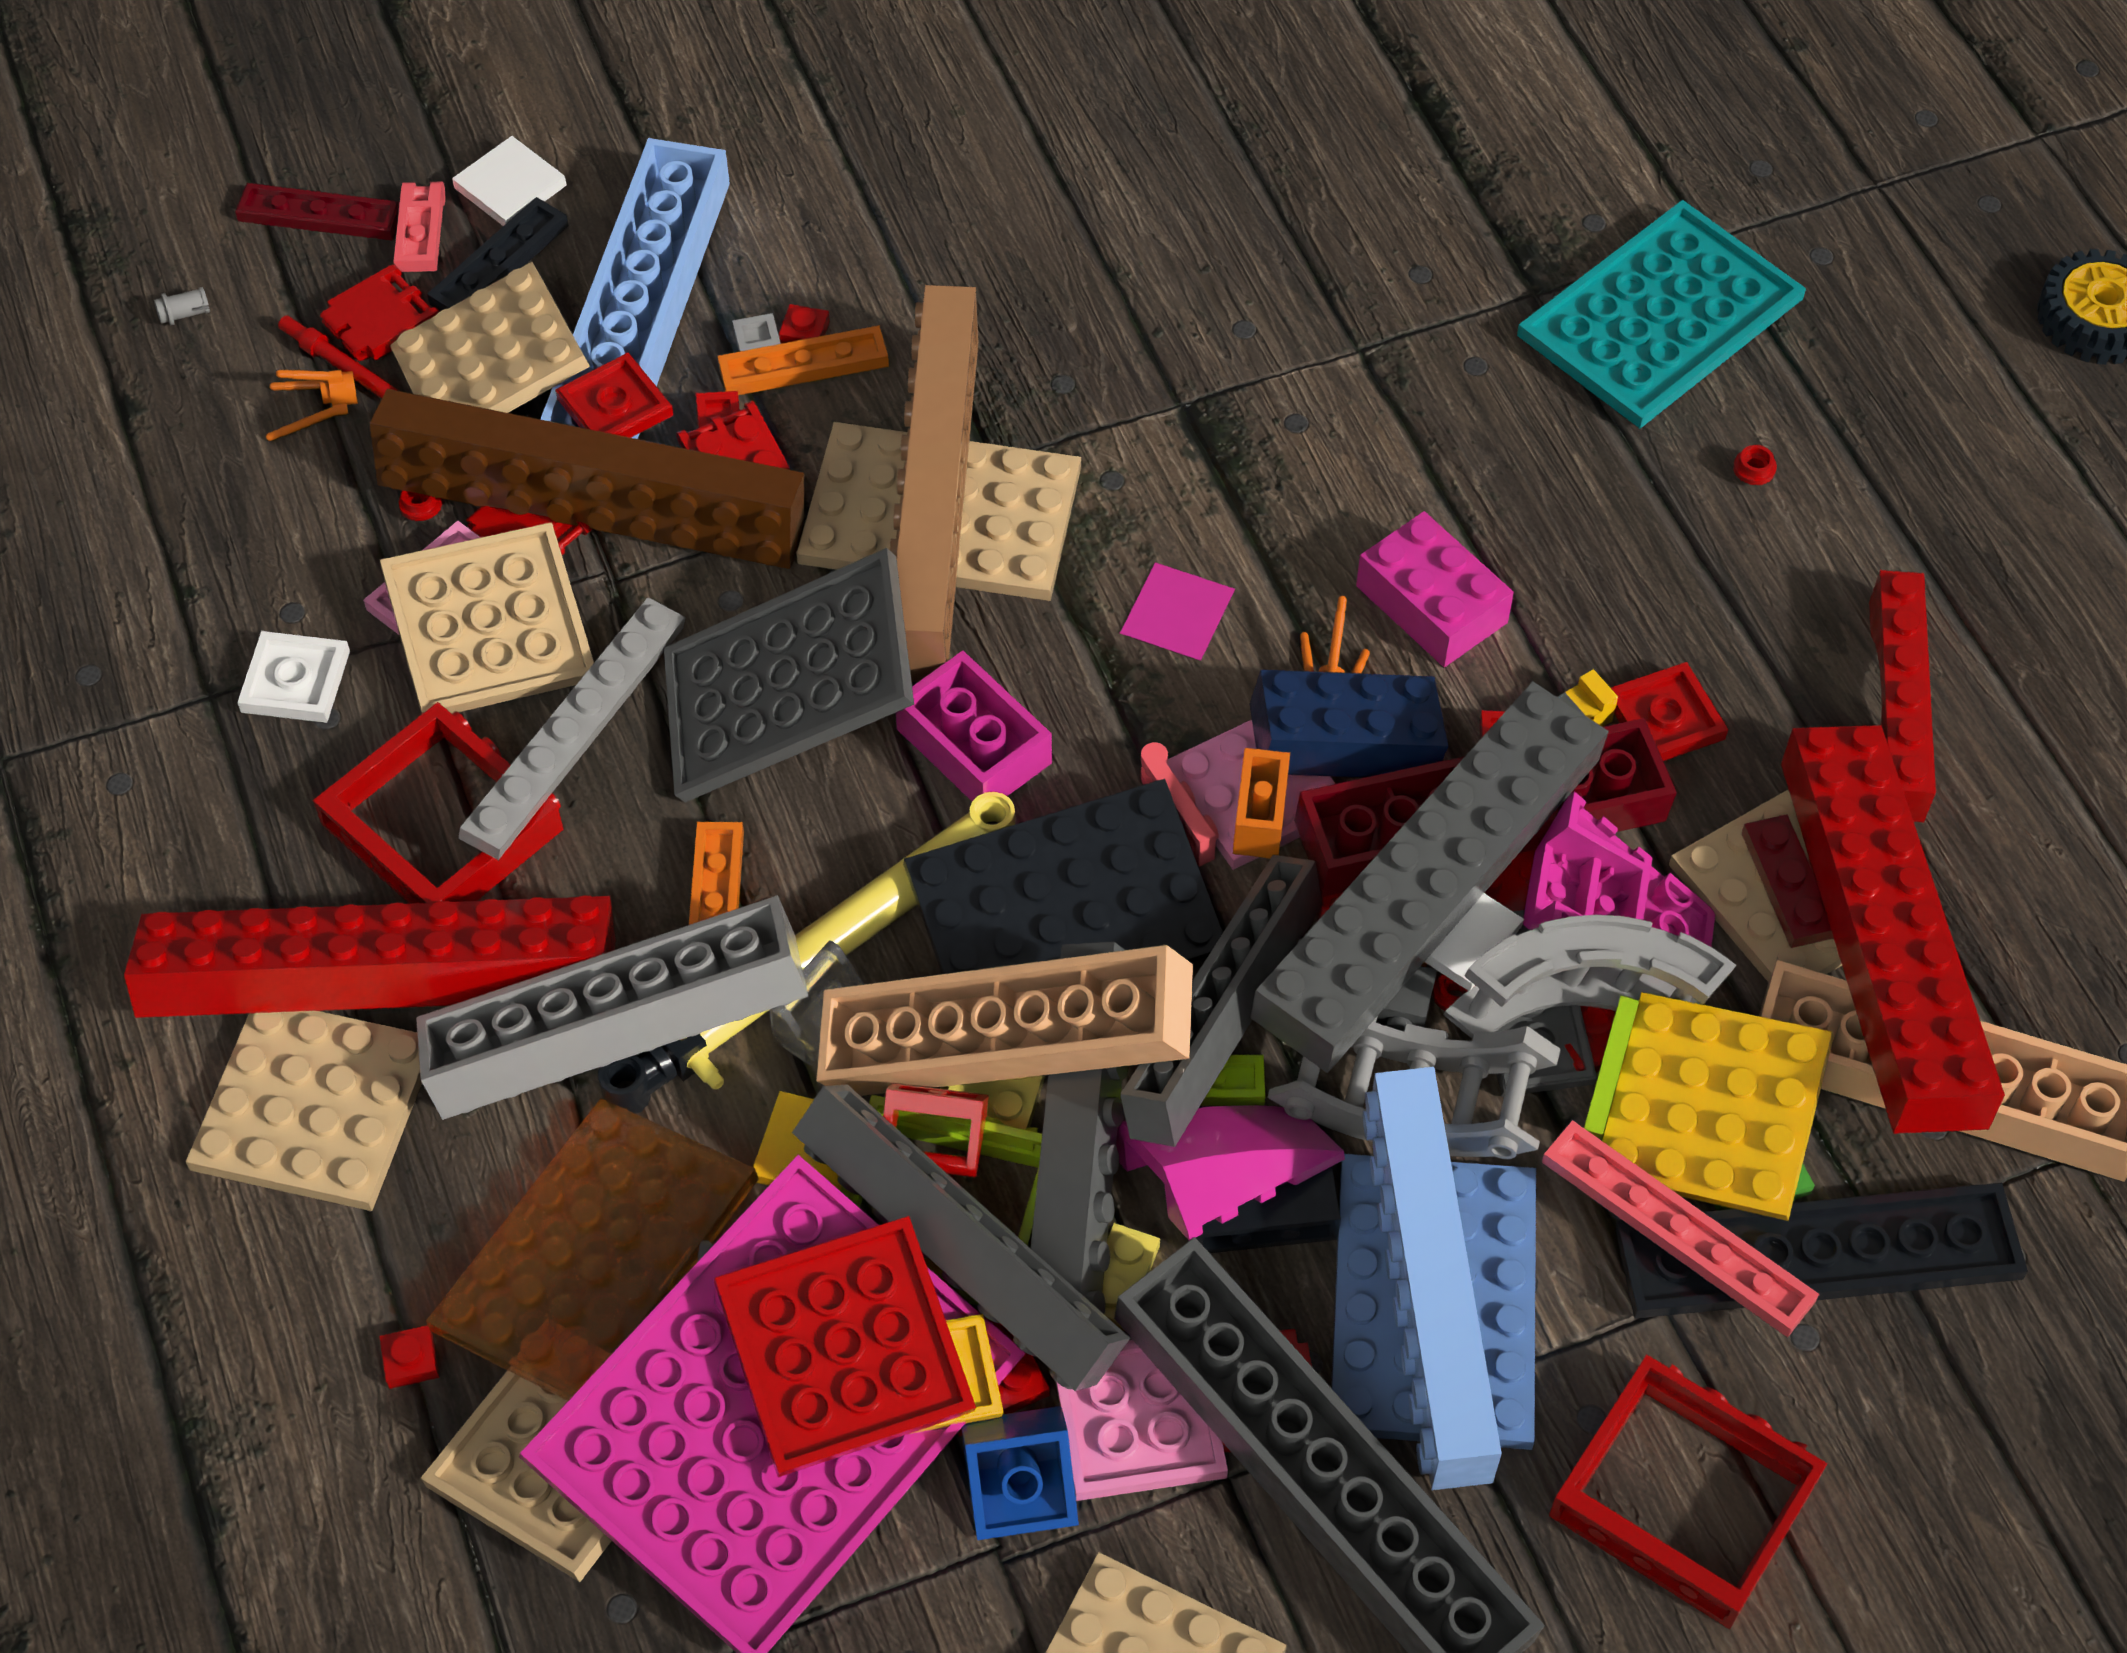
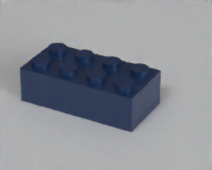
(1348, 721)

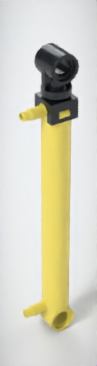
(846, 924)

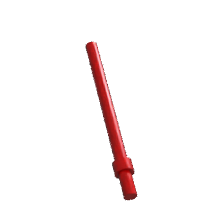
(317, 345)

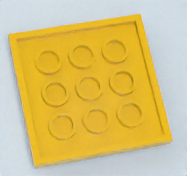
(1718, 1102)

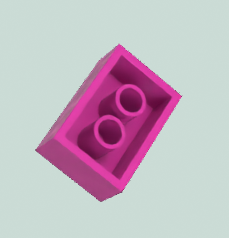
(1434, 589)
(974, 730)

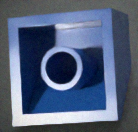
(1020, 1473)

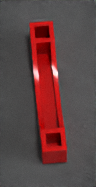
(1901, 643)

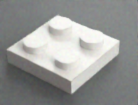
(293, 676)

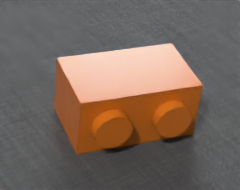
(1261, 803)

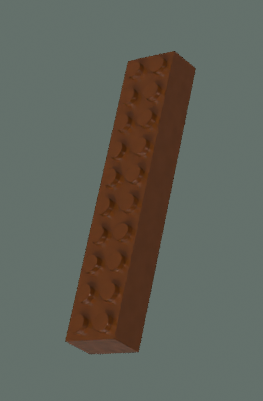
(588, 478)

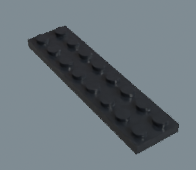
(1845, 1248)

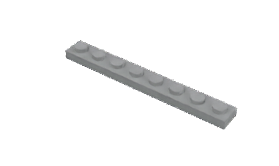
(571, 729)

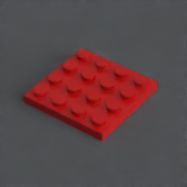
(844, 1346)

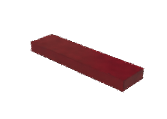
(318, 211)

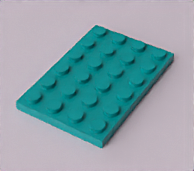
(1661, 313)

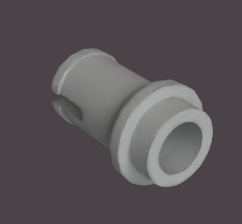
(181, 305)

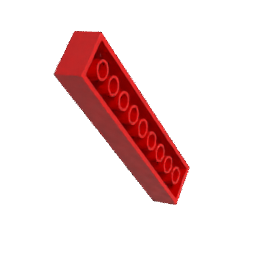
(1891, 932)
(356, 954)

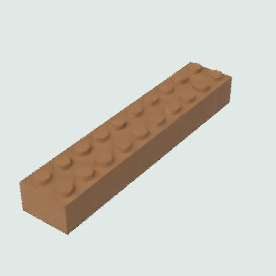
(935, 470)

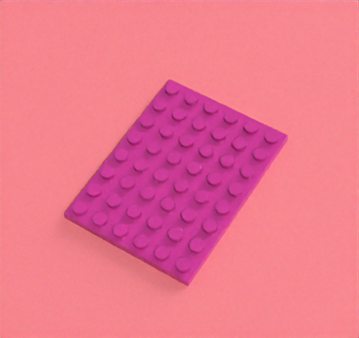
(676, 1460)

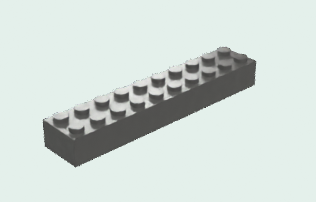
(1427, 877)
(1320, 1462)

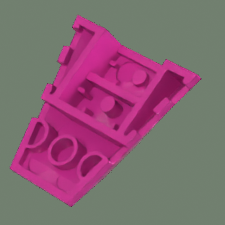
(1593, 872)
(1229, 1160)

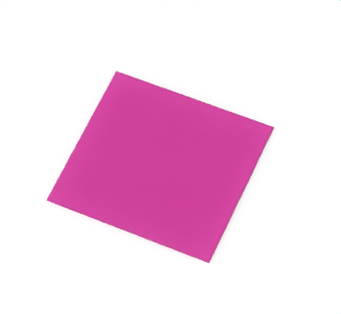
(1177, 611)

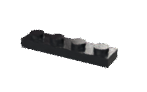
(502, 253)

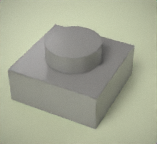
(756, 332)

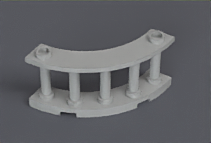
(1585, 964)
(1506, 1051)

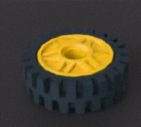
(2087, 306)

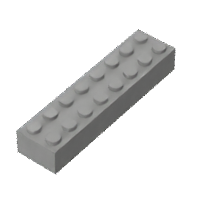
(609, 1007)

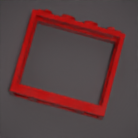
(482, 872)
(1649, 1554)

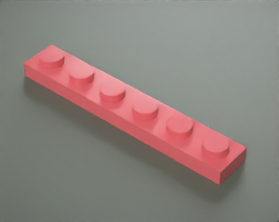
(1680, 1228)

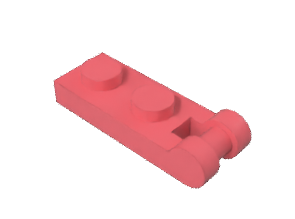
(419, 227)
(1198, 828)

